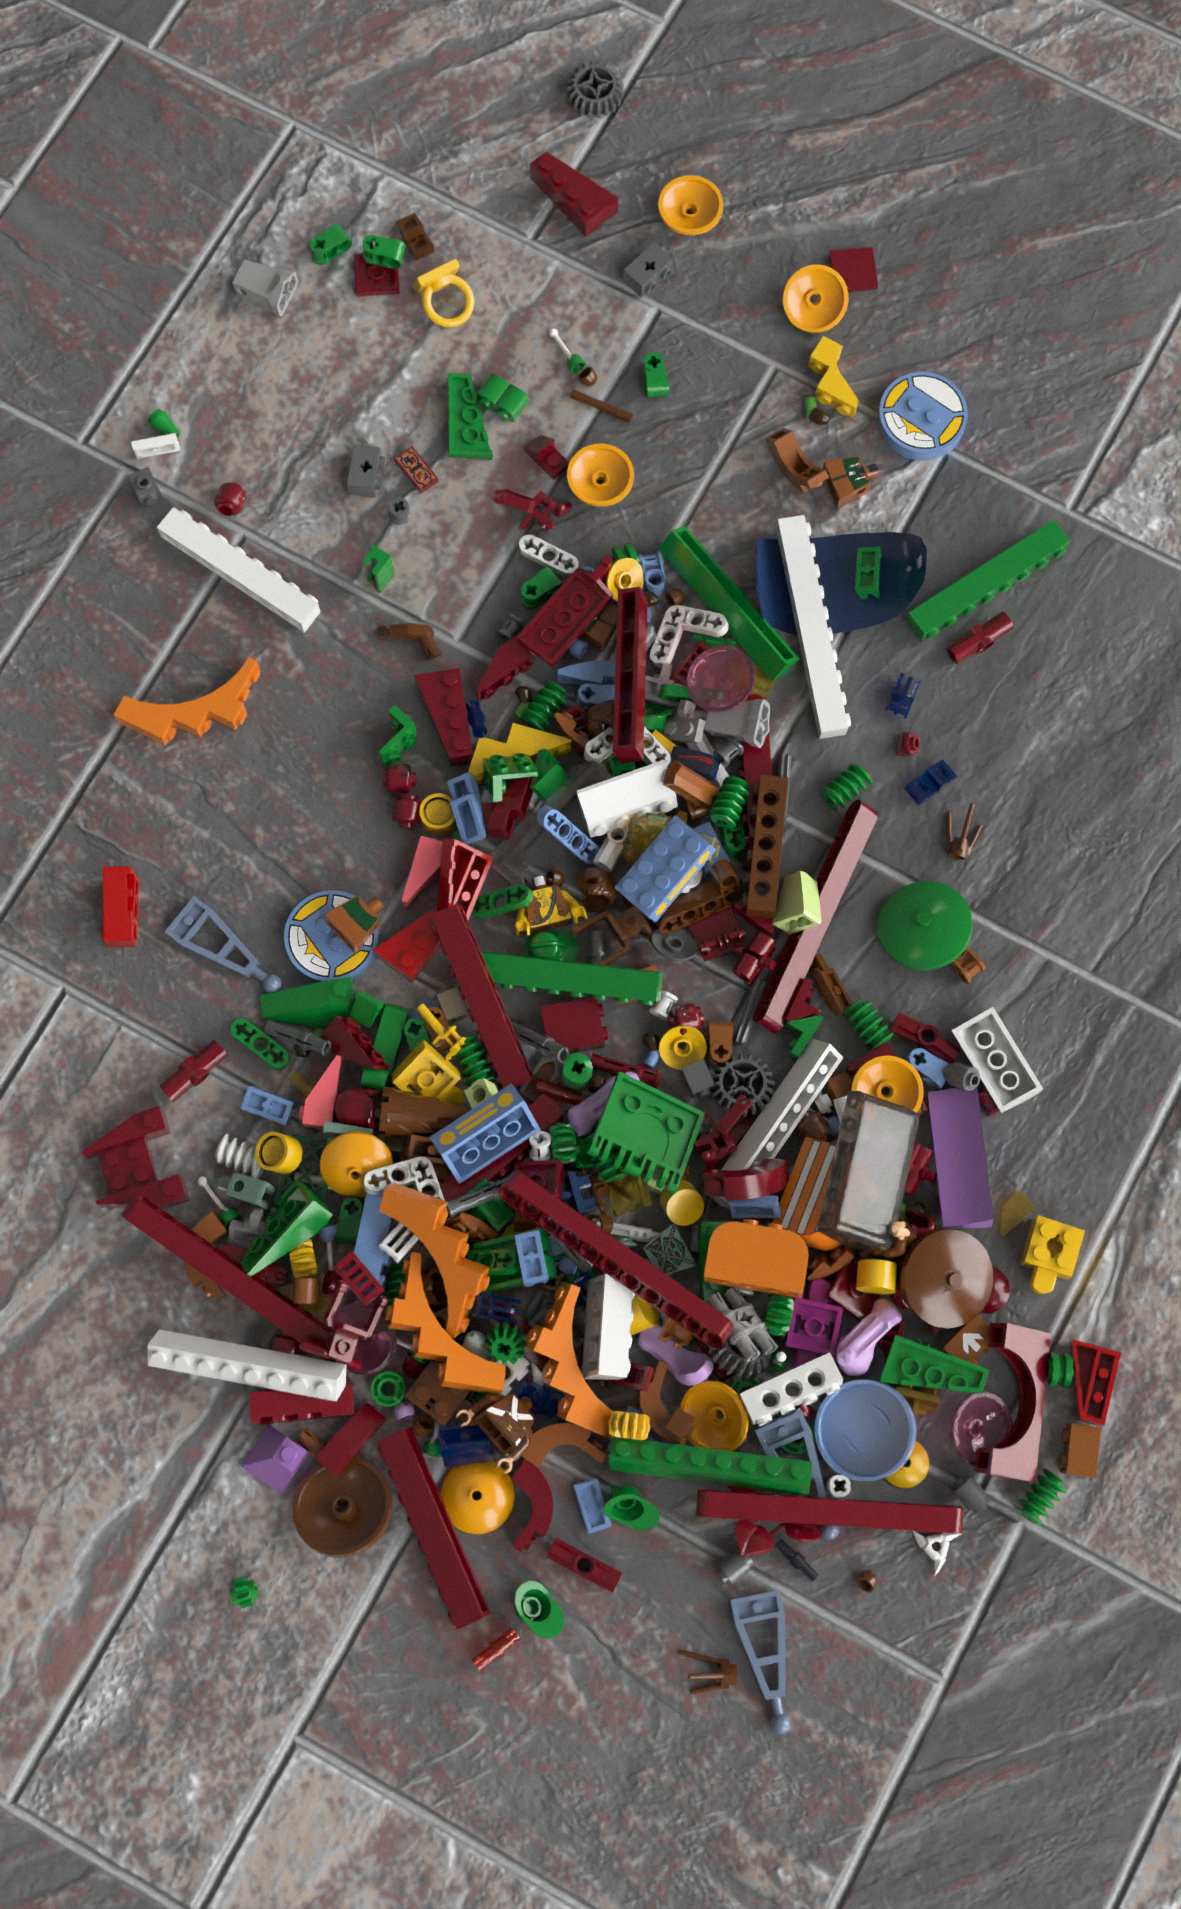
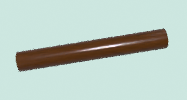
(605, 407)

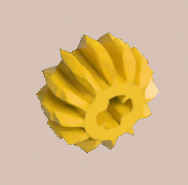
(303, 1260)
(629, 1425)

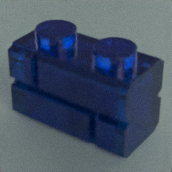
(465, 1446)

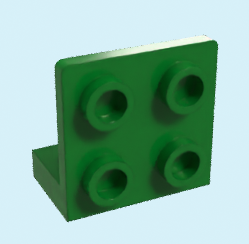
(404, 738)
(499, 768)

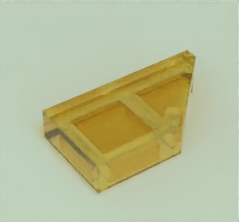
(1014, 1211)

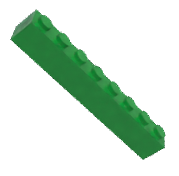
(987, 581)
(724, 597)
(574, 977)
(710, 1466)

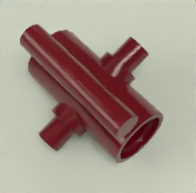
(754, 958)
(918, 1168)

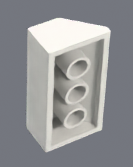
(624, 797)
(997, 1060)
(607, 1329)

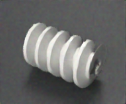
(238, 1156)

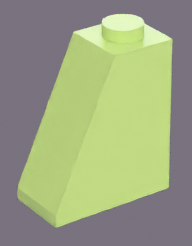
(798, 904)

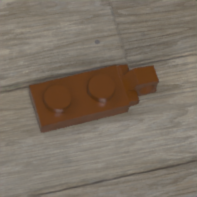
(830, 986)

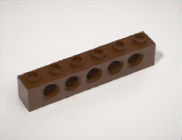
(776, 789)

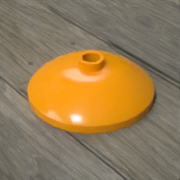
(691, 195)
(830, 303)
(600, 463)
(895, 1074)
(353, 1153)
(712, 1429)
(491, 1509)

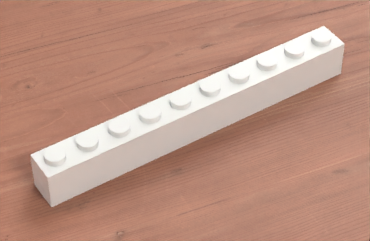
(812, 627)

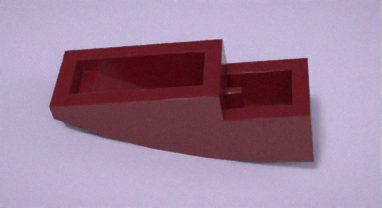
(511, 808)
(350, 1439)

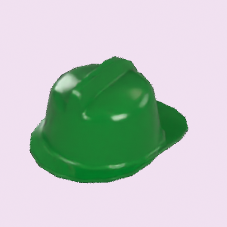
(655, 716)
(552, 945)
(630, 1508)
(538, 1610)

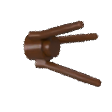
(959, 848)
(599, 1189)
(725, 1673)

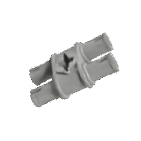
(745, 1324)

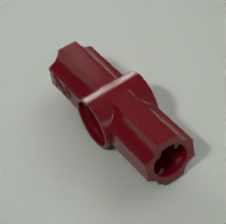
(193, 1070)
(600, 1573)

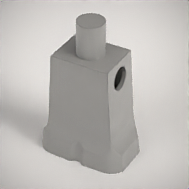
(263, 284)
(745, 723)

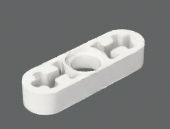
(532, 555)

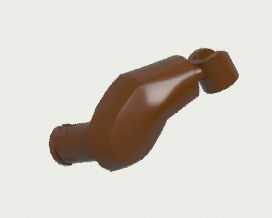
(413, 631)

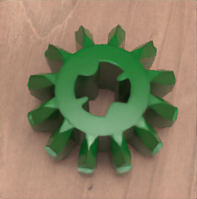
(563, 1142)
(778, 1314)
(505, 1344)

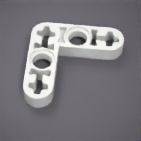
(684, 623)
(607, 749)
(411, 1177)

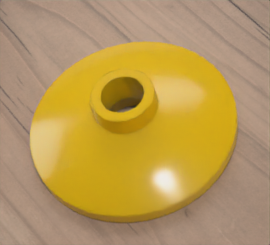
(624, 574)
(680, 1057)
(916, 1471)

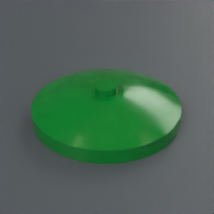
(925, 925)

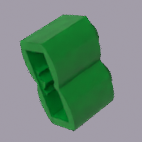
(502, 398)

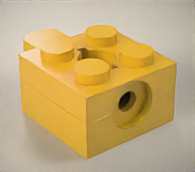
(428, 1075)
(1051, 1252)

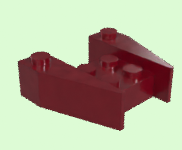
(130, 1165)

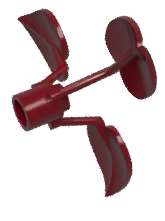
(755, 1539)

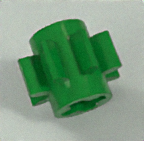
(244, 1592)

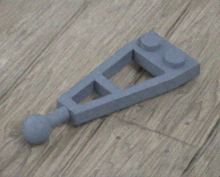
(192, 919)
(785, 1430)
(757, 1608)

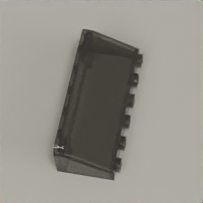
(868, 1172)

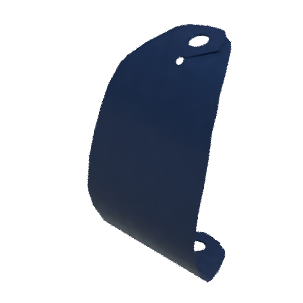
(837, 568)

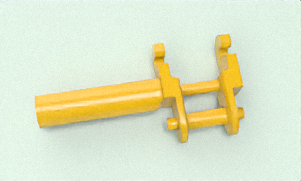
(441, 1032)

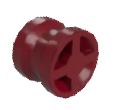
(329, 1283)

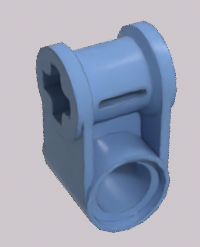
(653, 571)
(596, 693)
(930, 1068)

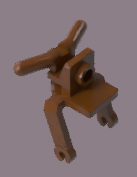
(622, 926)

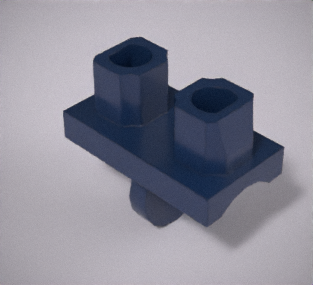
(574, 1185)

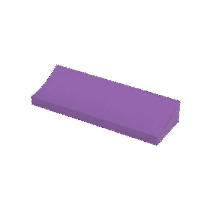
(960, 1159)

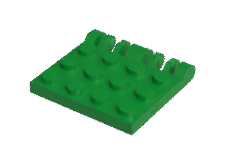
(647, 1128)

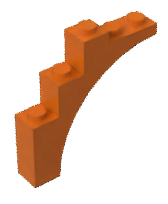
(193, 716)
(448, 1247)
(432, 1342)
(562, 1371)

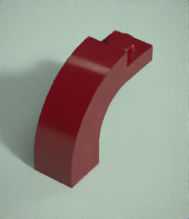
(749, 1183)
(541, 1496)

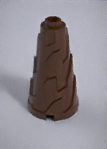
(411, 1113)

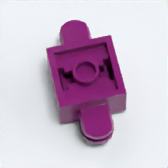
(813, 1325)

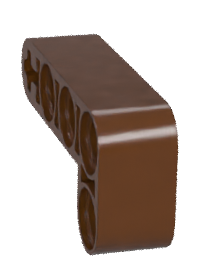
(703, 900)

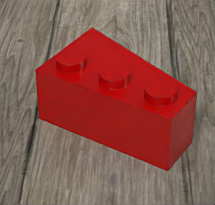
(461, 875)
(120, 906)
(410, 948)
(1093, 1380)

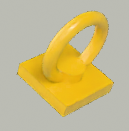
(437, 280)

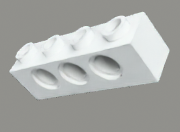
(822, 1367)

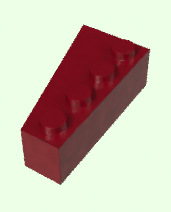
(574, 194)
(446, 706)
(282, 1407)

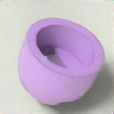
(404, 1411)

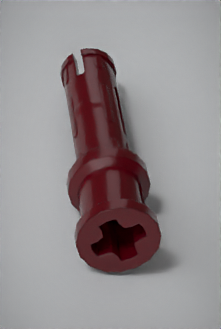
(613, 1067)

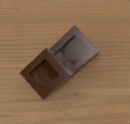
(415, 236)

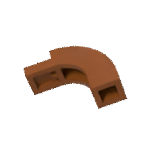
(793, 462)
(213, 1231)
(650, 1404)
(558, 1435)

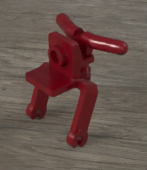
(532, 506)
(708, 1144)
(344, 1337)

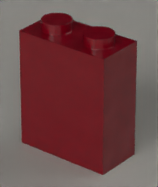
(575, 1024)

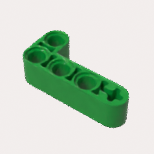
(388, 1043)

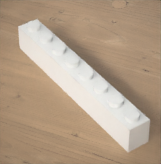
(239, 569)
(785, 1108)
(247, 1365)

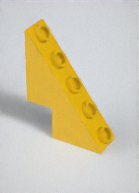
(520, 740)

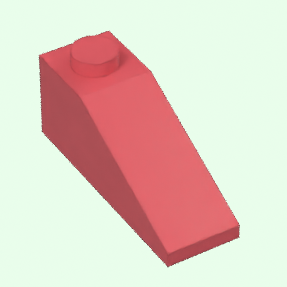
(423, 870)
(321, 1100)

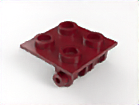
(718, 934)

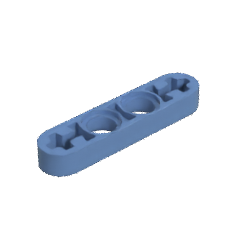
(568, 835)

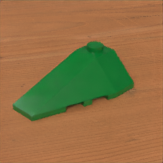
(310, 1004)
(296, 1220)

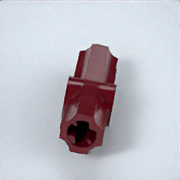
(979, 638)
(911, 1031)

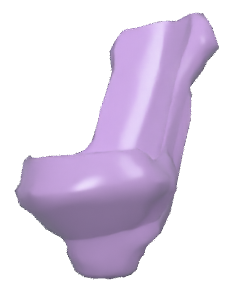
(587, 1113)
(856, 1348)
(687, 1366)

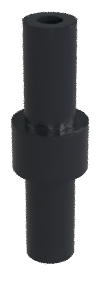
(797, 1560)

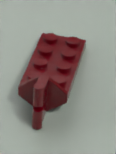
(568, 613)

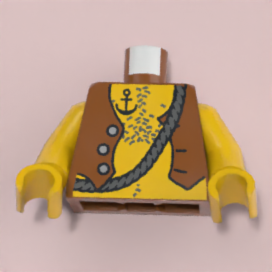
(548, 910)

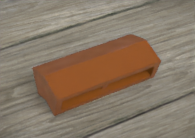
(689, 784)

